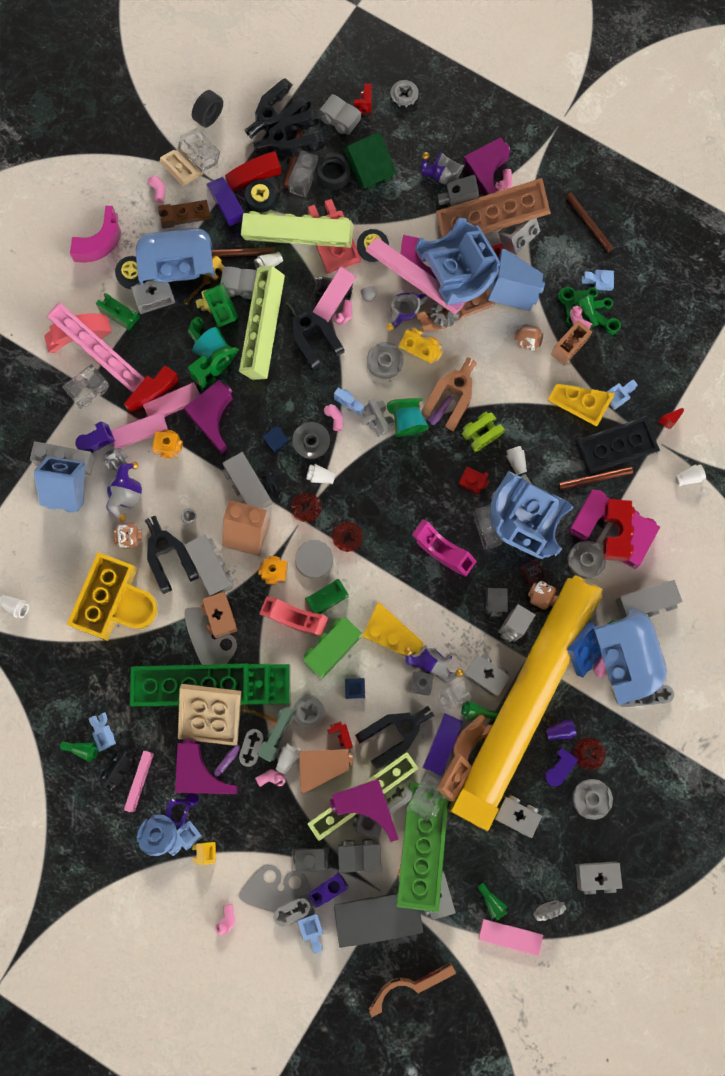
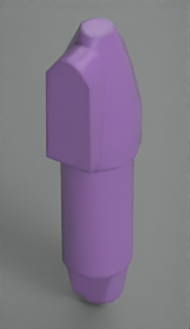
(437, 414)
(231, 755)

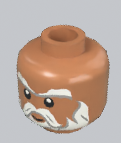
(529, 337)
(127, 535)
(542, 595)

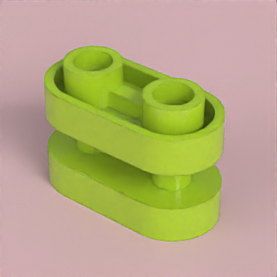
(484, 421)

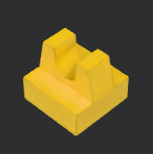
(216, 265)
(205, 853)

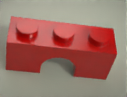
(621, 514)

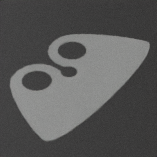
(207, 649)
(268, 897)

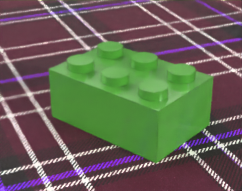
(332, 647)

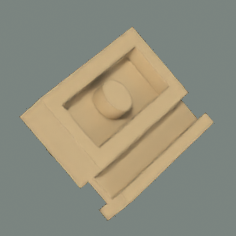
(180, 167)

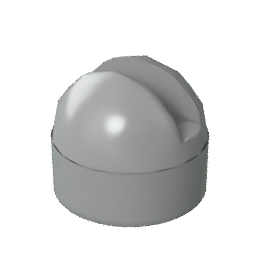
(368, 293)
(192, 515)

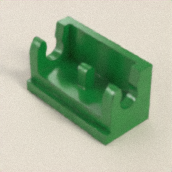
(221, 305)
(117, 312)
(199, 371)
(327, 597)

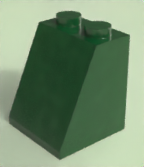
(370, 161)

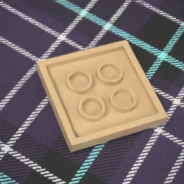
(209, 714)

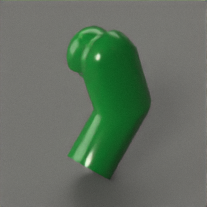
(195, 328)

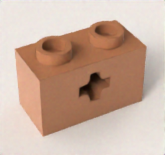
(571, 343)
(226, 624)

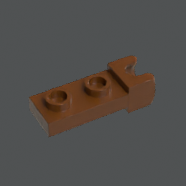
(183, 213)

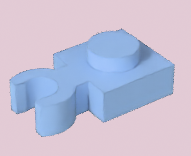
(345, 398)

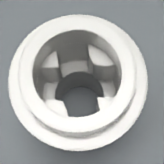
(268, 260)
(517, 459)
(320, 475)
(691, 475)
(14, 606)
(287, 758)

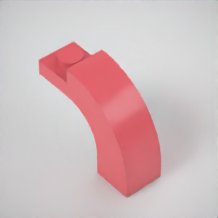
(97, 323)
(293, 617)

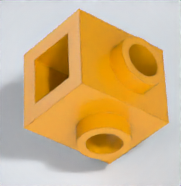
(167, 444)
(278, 575)

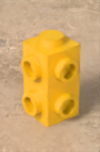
(421, 346)

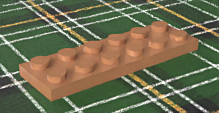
(499, 208)

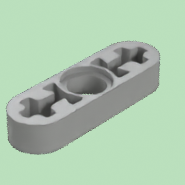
(659, 700)

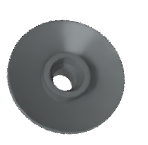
(307, 432)

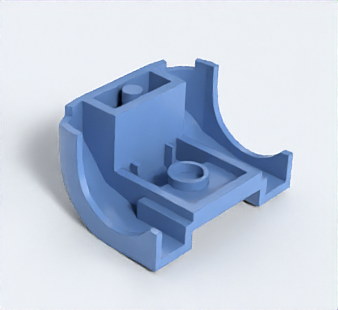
(174, 255)
(460, 262)
(527, 516)
(632, 656)

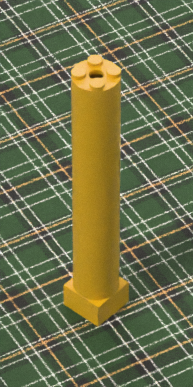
(525, 704)

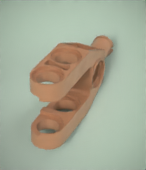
(448, 383)

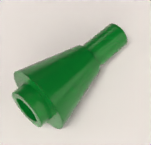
(587, 304)
(472, 711)
(86, 751)
(494, 905)

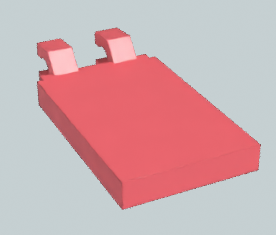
(333, 256)

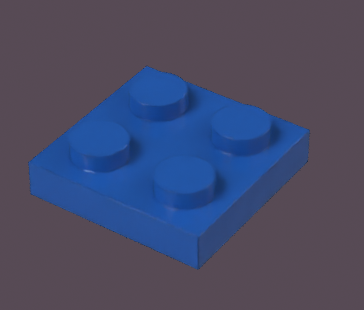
(584, 650)

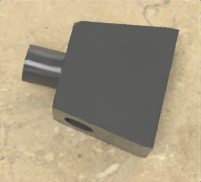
(460, 191)
(310, 859)

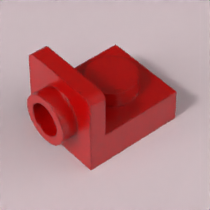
(364, 104)
(474, 480)
(344, 737)

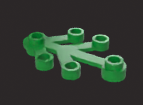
(597, 304)

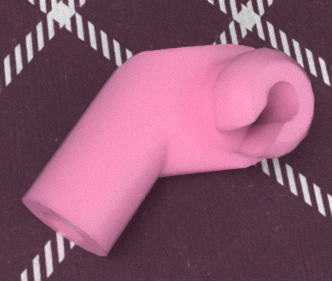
(506, 182)
(160, 188)
(346, 314)
(576, 315)
(337, 416)
(599, 667)
(271, 776)
(227, 922)

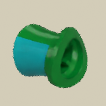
(215, 350)
(407, 416)

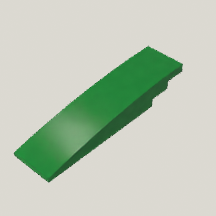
(257, 682)

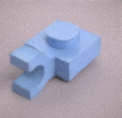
(601, 279)
(621, 393)
(103, 735)
(186, 838)
(311, 929)

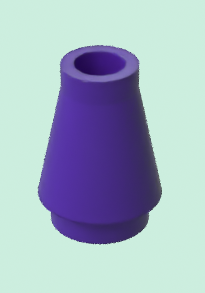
(562, 730)

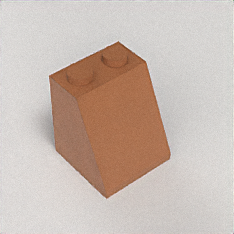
(244, 527)
(322, 766)

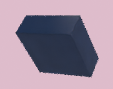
(275, 439)
(355, 688)

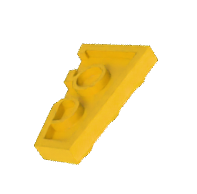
(581, 402)
(390, 632)

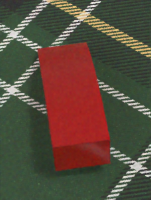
(255, 169)
(152, 389)

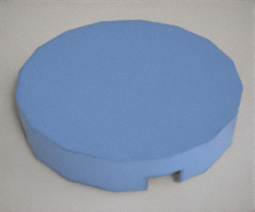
(157, 835)

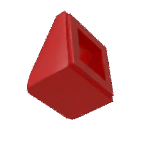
(670, 419)

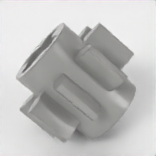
(114, 458)

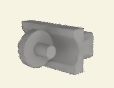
(374, 417)

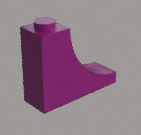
(485, 162)
(207, 411)
(194, 776)
(366, 800)

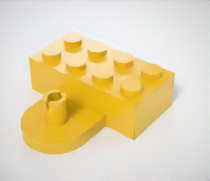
(111, 599)

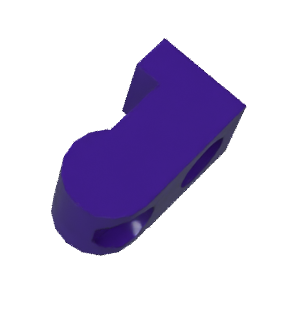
(96, 439)
(561, 768)
(328, 890)

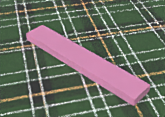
(409, 272)
(95, 347)

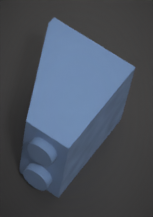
(516, 283)
(60, 483)

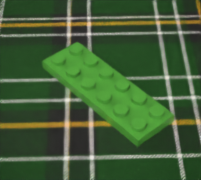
(422, 858)

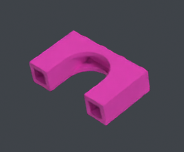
(593, 509)

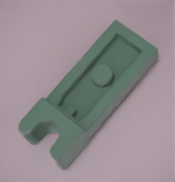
(270, 749)

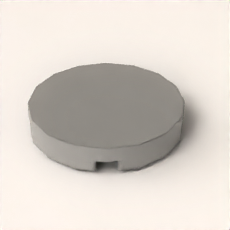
(385, 360)
(314, 559)
(586, 559)
(592, 799)

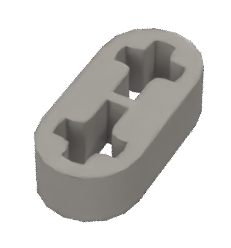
(246, 746)
(394, 799)
(294, 916)

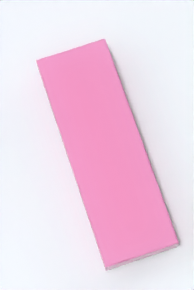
(334, 294)
(172, 401)
(139, 430)
(139, 781)
(510, 937)

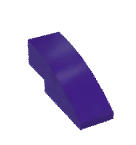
(226, 201)
(442, 744)

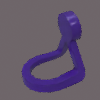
(191, 800)

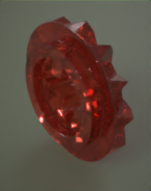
(308, 515)
(345, 528)
(580, 753)

